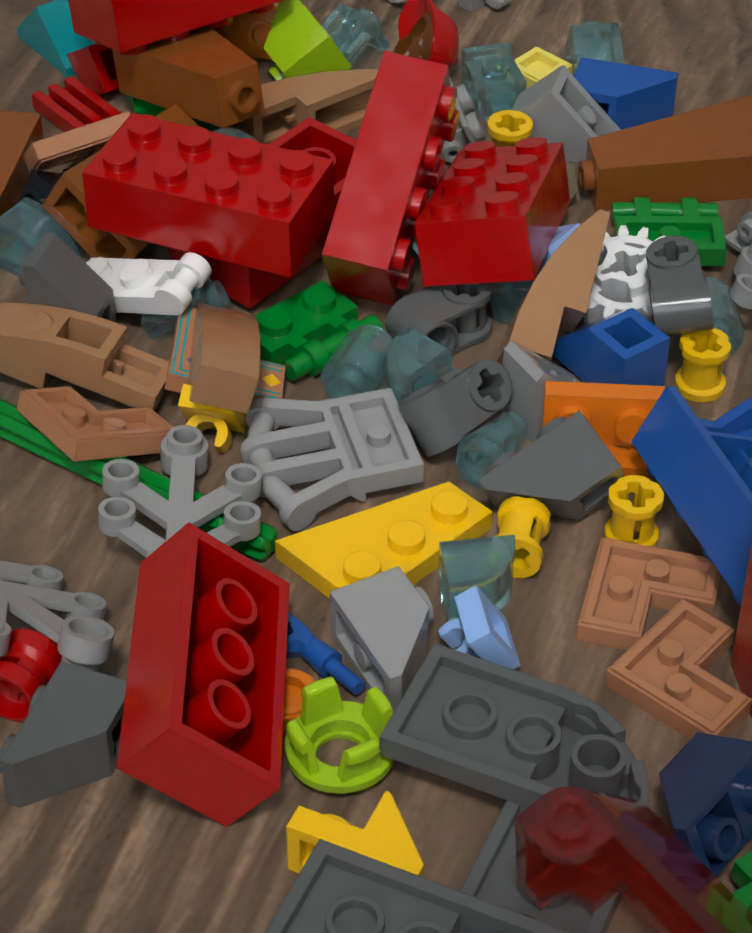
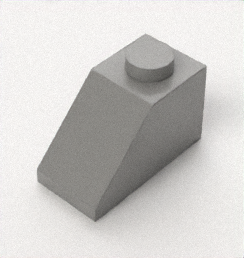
(564, 113)
(382, 630)

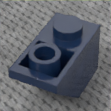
(711, 797)

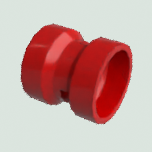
(25, 667)

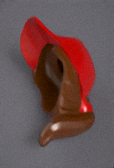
(427, 33)

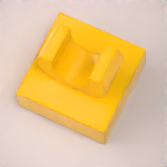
(212, 417)

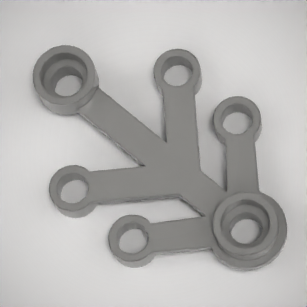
(183, 458)
(81, 636)

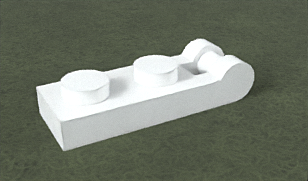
(152, 284)

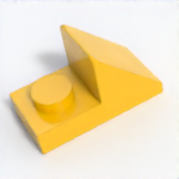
(382, 838)

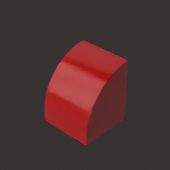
(95, 68)

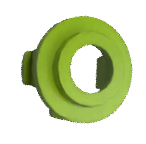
(330, 718)

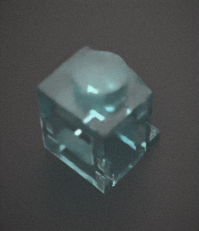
(491, 78)

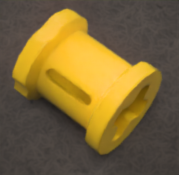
(509, 127)
(703, 358)
(641, 515)
(516, 518)

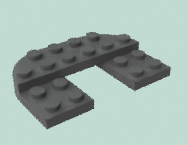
(499, 737)

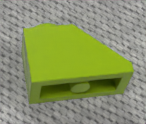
(300, 44)

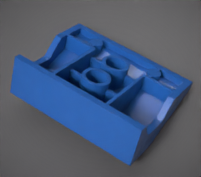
(706, 476)

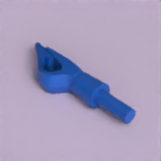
(319, 655)

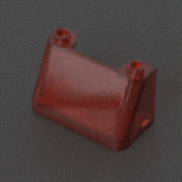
(603, 843)

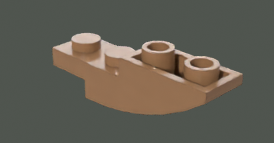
(80, 349)

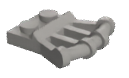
(366, 454)

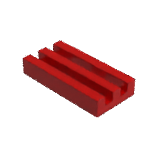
(76, 98)

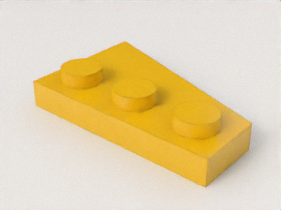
(384, 537)

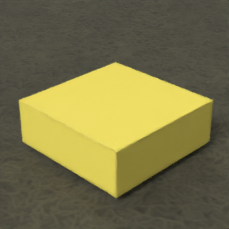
(538, 64)

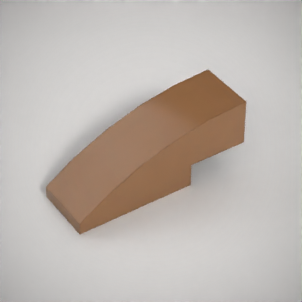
(328, 97)
(560, 290)
(224, 358)

